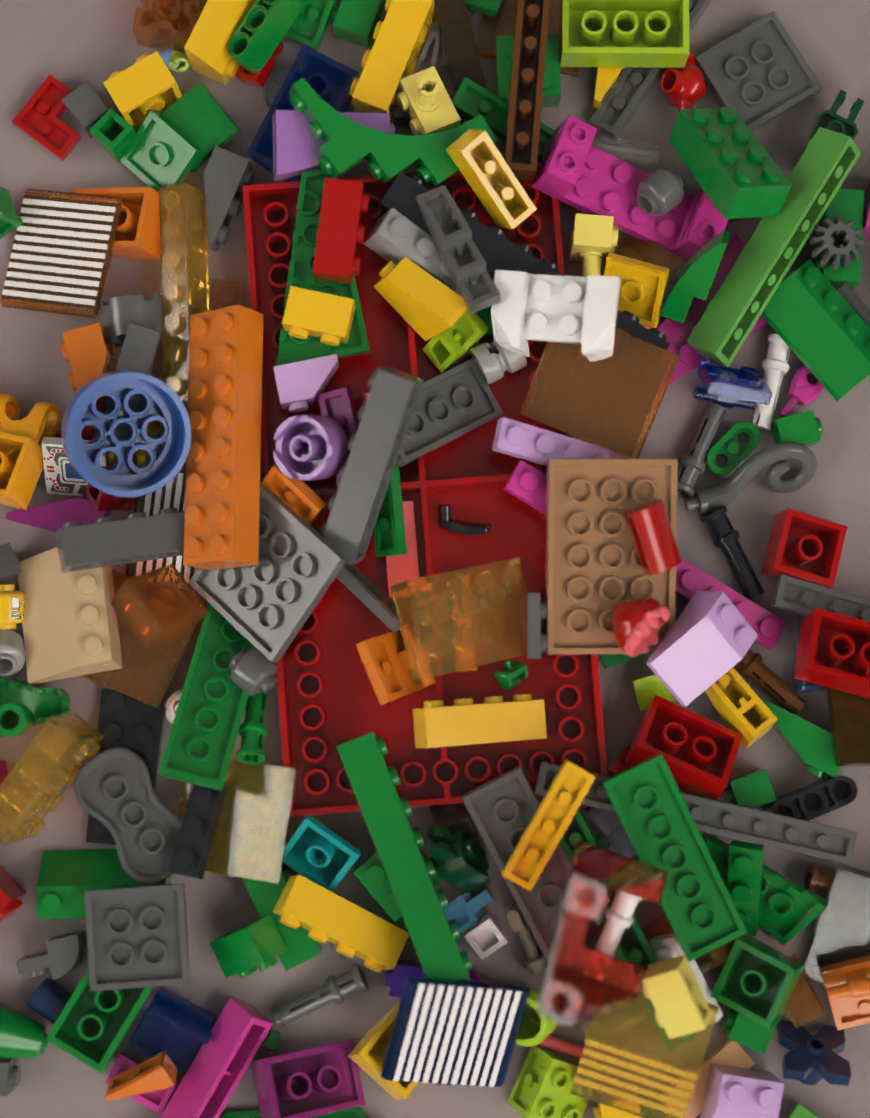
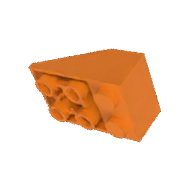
(88, 358)

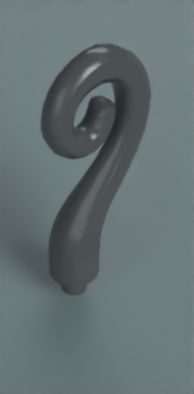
(723, 493)

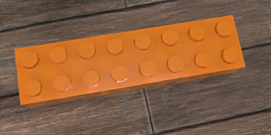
(225, 439)

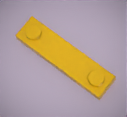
(548, 825)

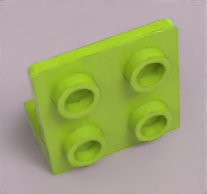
(545, 1087)

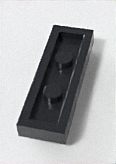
(197, 831)

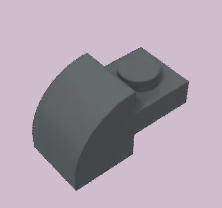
(61, 956)

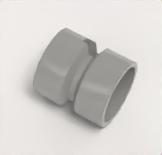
(495, 360)

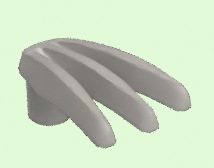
(434, 33)

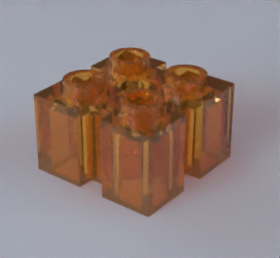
(157, 24)

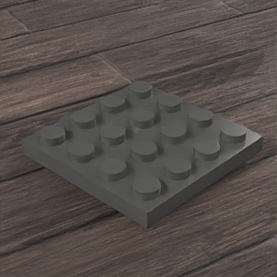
(278, 594)

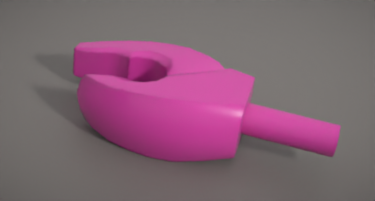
(801, 391)

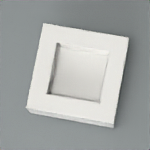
(485, 937)

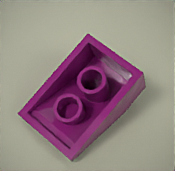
(308, 1082)

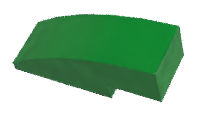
(695, 278)

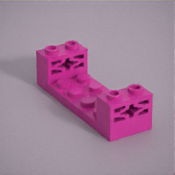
(608, 186)

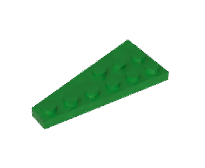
(301, 276)

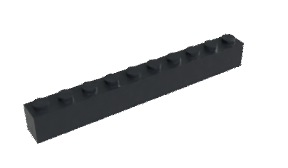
(497, 250)

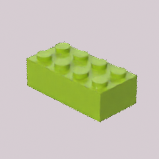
(624, 33)

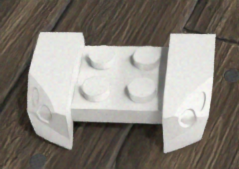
(556, 311)

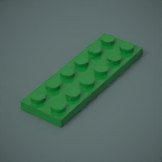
(208, 708)
(669, 839)

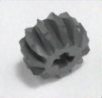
(824, 240)

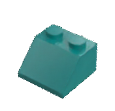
(319, 854)

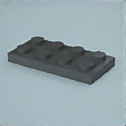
(448, 409)

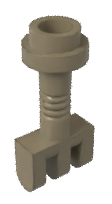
(535, 961)

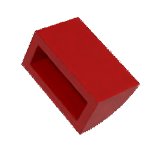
(653, 537)

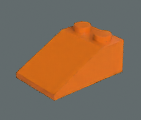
(138, 222)

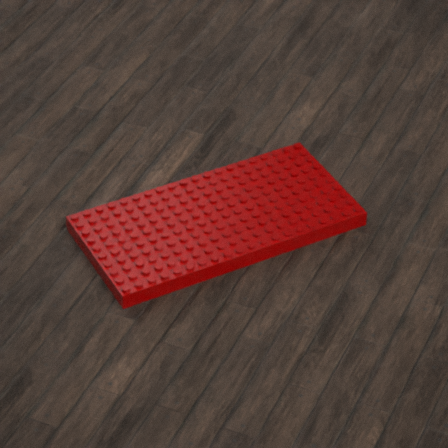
(321, 676)

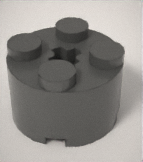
(126, 309)

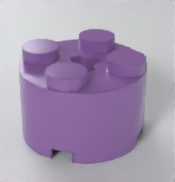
(310, 447)

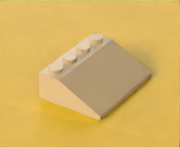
(67, 620)

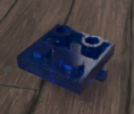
(732, 386)
(173, 1027)

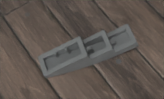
(458, 249)

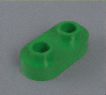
(731, 449)

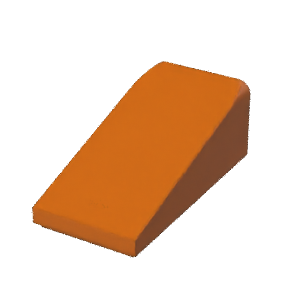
(148, 1076)

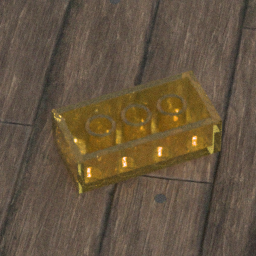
(44, 774)

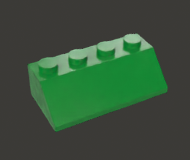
(821, 329)
(69, 873)

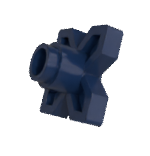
(814, 1056)

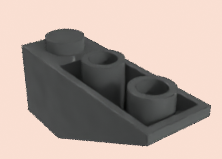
(223, 189)

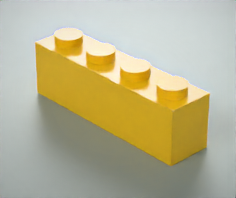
(479, 722)
(341, 923)

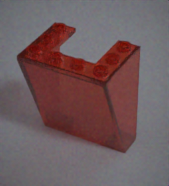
(580, 979)

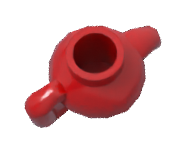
(683, 85)

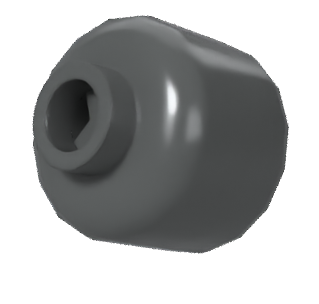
(660, 192)
(253, 671)

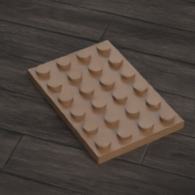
(593, 552)

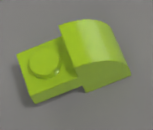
(455, 342)

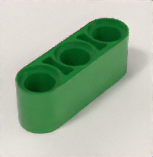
(262, 32)

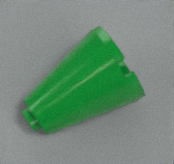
(20, 1035)

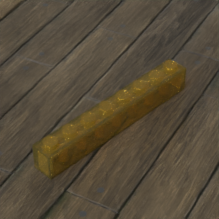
(182, 277)

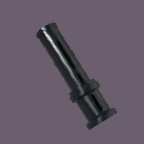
(727, 540)

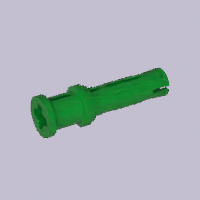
(253, 731)

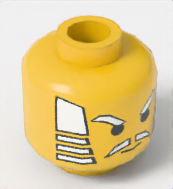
(11, 606)

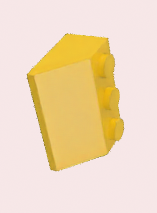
(211, 36)

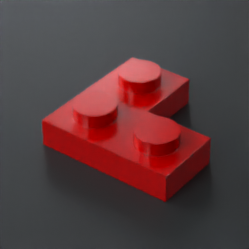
(41, 119)

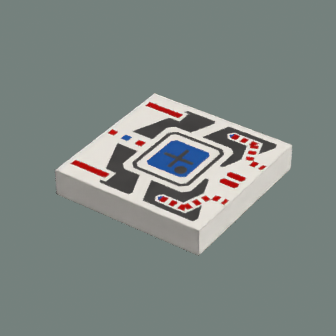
(59, 473)

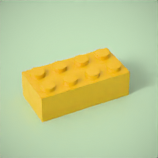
(393, 55)

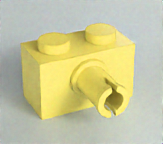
(427, 103)
(592, 241)
(676, 997)

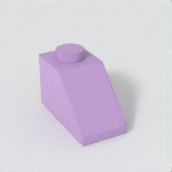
(303, 381)

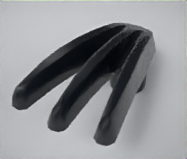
(459, 526)

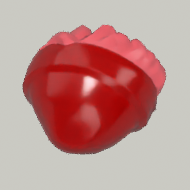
(638, 623)

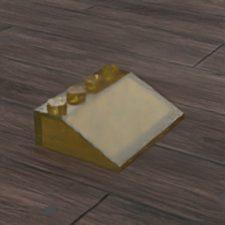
(463, 618)

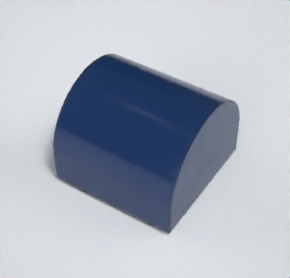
(49, 1000)

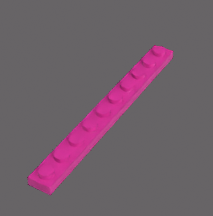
(531, 487)

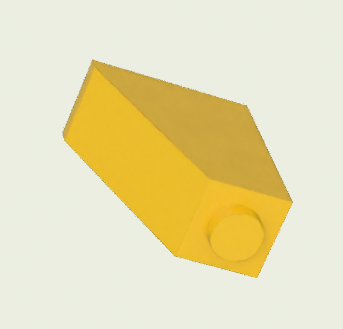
(419, 298)

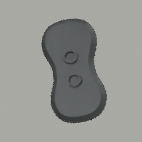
(120, 795)

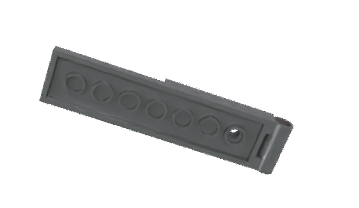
(502, 813)

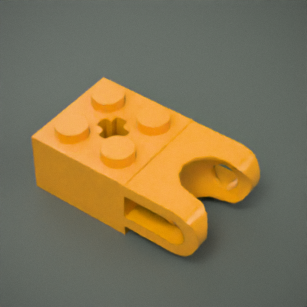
(22, 449)

